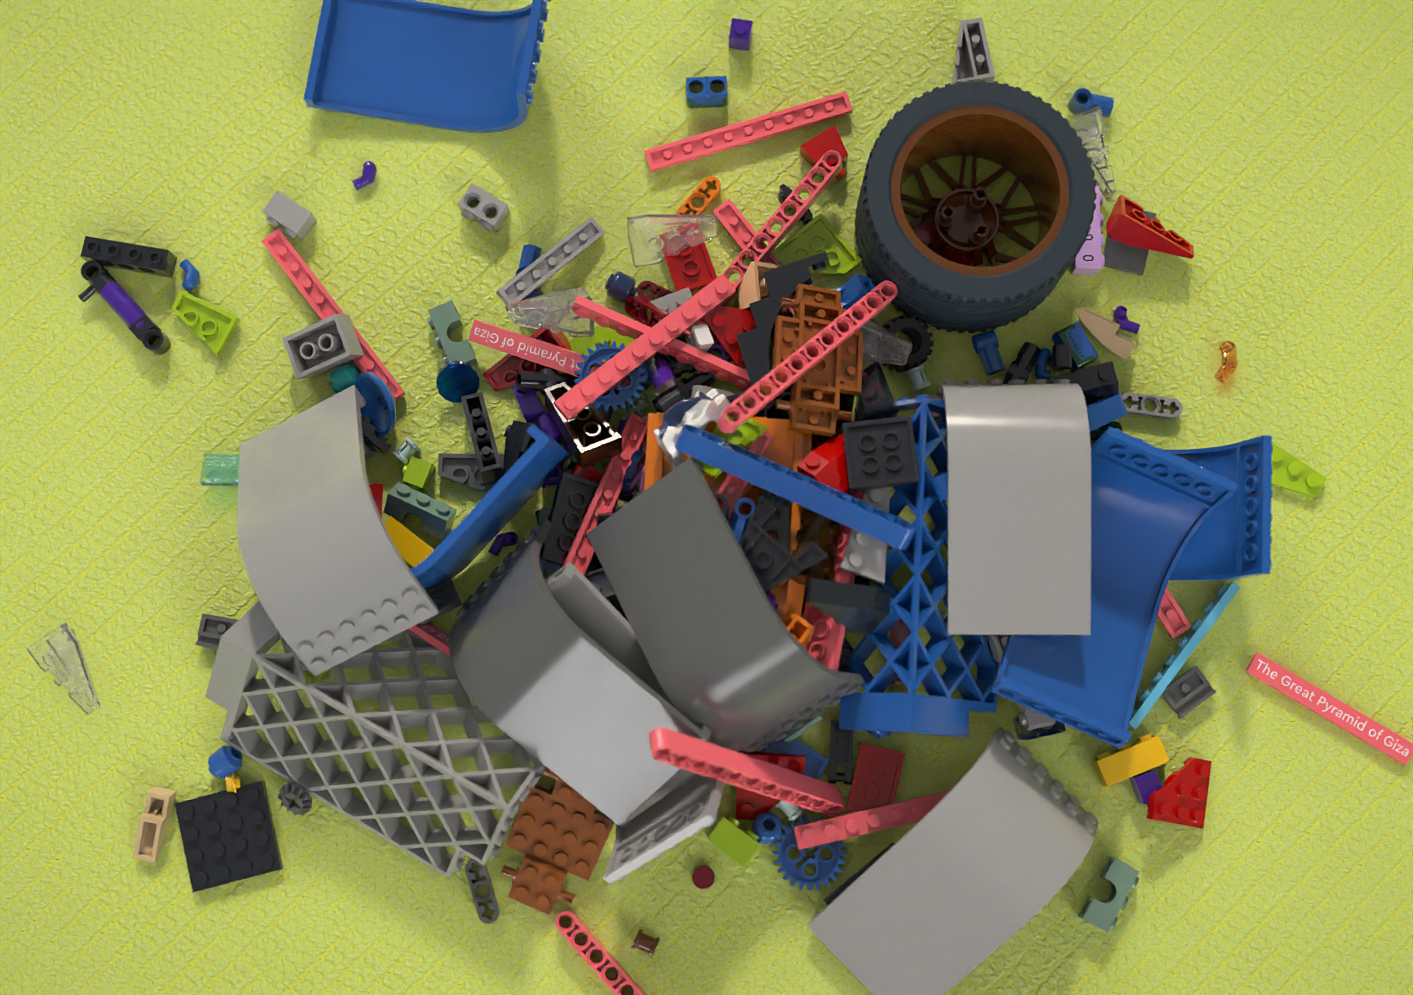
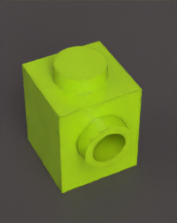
(417, 474)

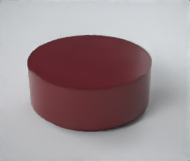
(703, 877)

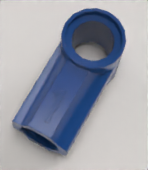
(1090, 101)
(529, 255)
(987, 346)
(740, 522)

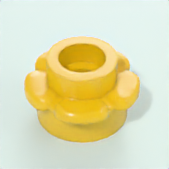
(232, 782)

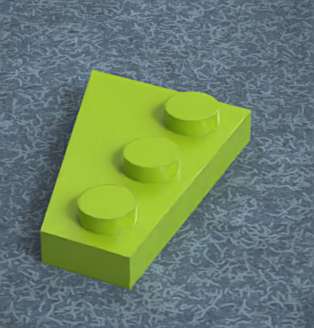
(207, 321)
(742, 437)
(1294, 474)

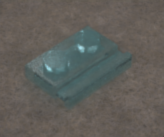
(220, 470)

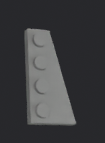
(863, 553)

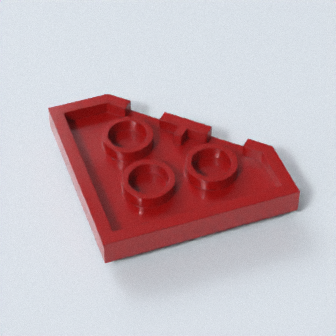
(726, 324)
(1183, 795)
(751, 804)

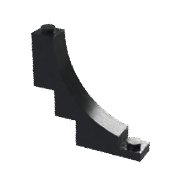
(781, 282)

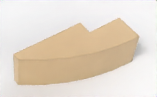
(1106, 333)
(154, 823)

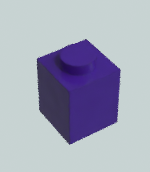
(740, 34)
(1144, 785)

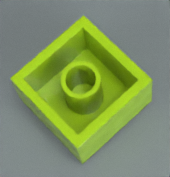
(734, 840)

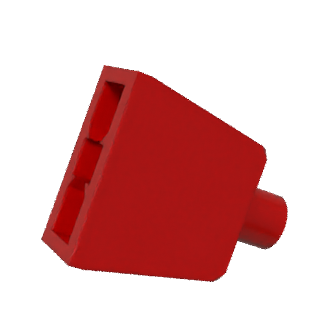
(820, 144)

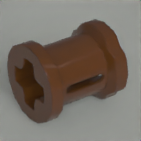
(645, 943)

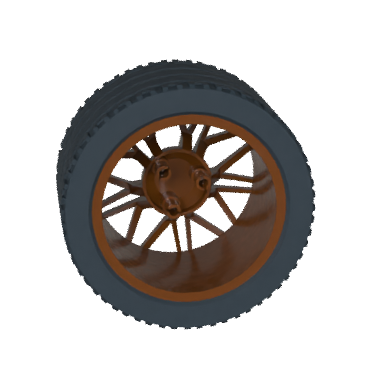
(989, 124)

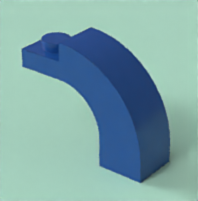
(854, 290)

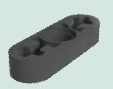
(492, 905)

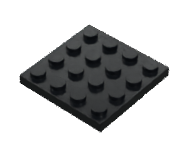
(567, 513)
(228, 836)

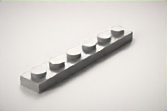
(551, 262)

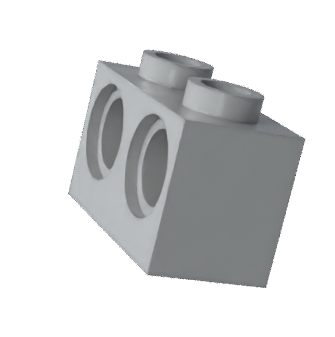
(487, 204)

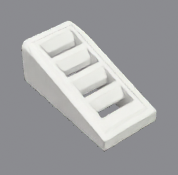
(700, 337)

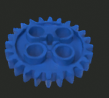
(626, 393)
(824, 867)

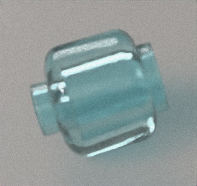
(641, 408)

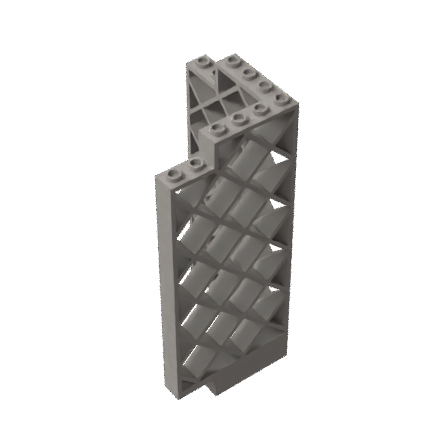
(235, 687)

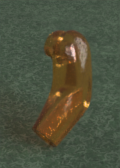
(1229, 361)

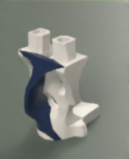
(691, 411)

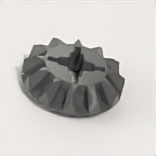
(303, 800)

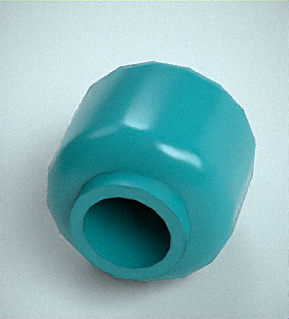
(343, 377)

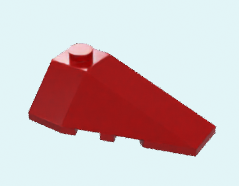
(1138, 230)
(504, 371)
(827, 464)

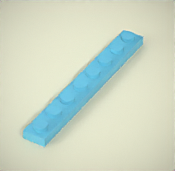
(1186, 647)

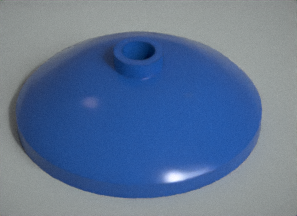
(379, 402)

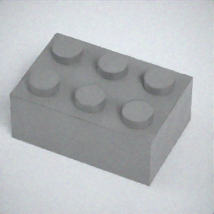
(323, 346)

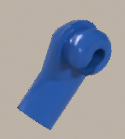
(191, 277)
(1041, 362)

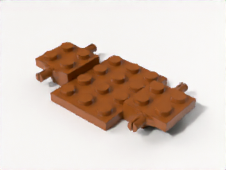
(817, 393)
(558, 836)

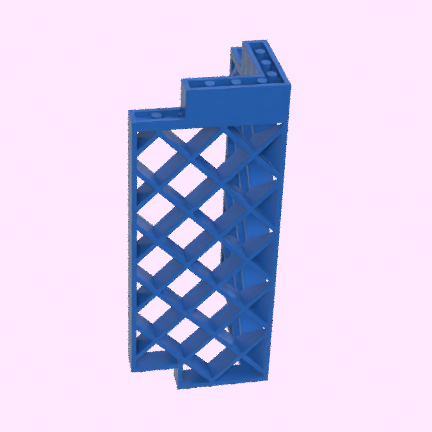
(917, 606)

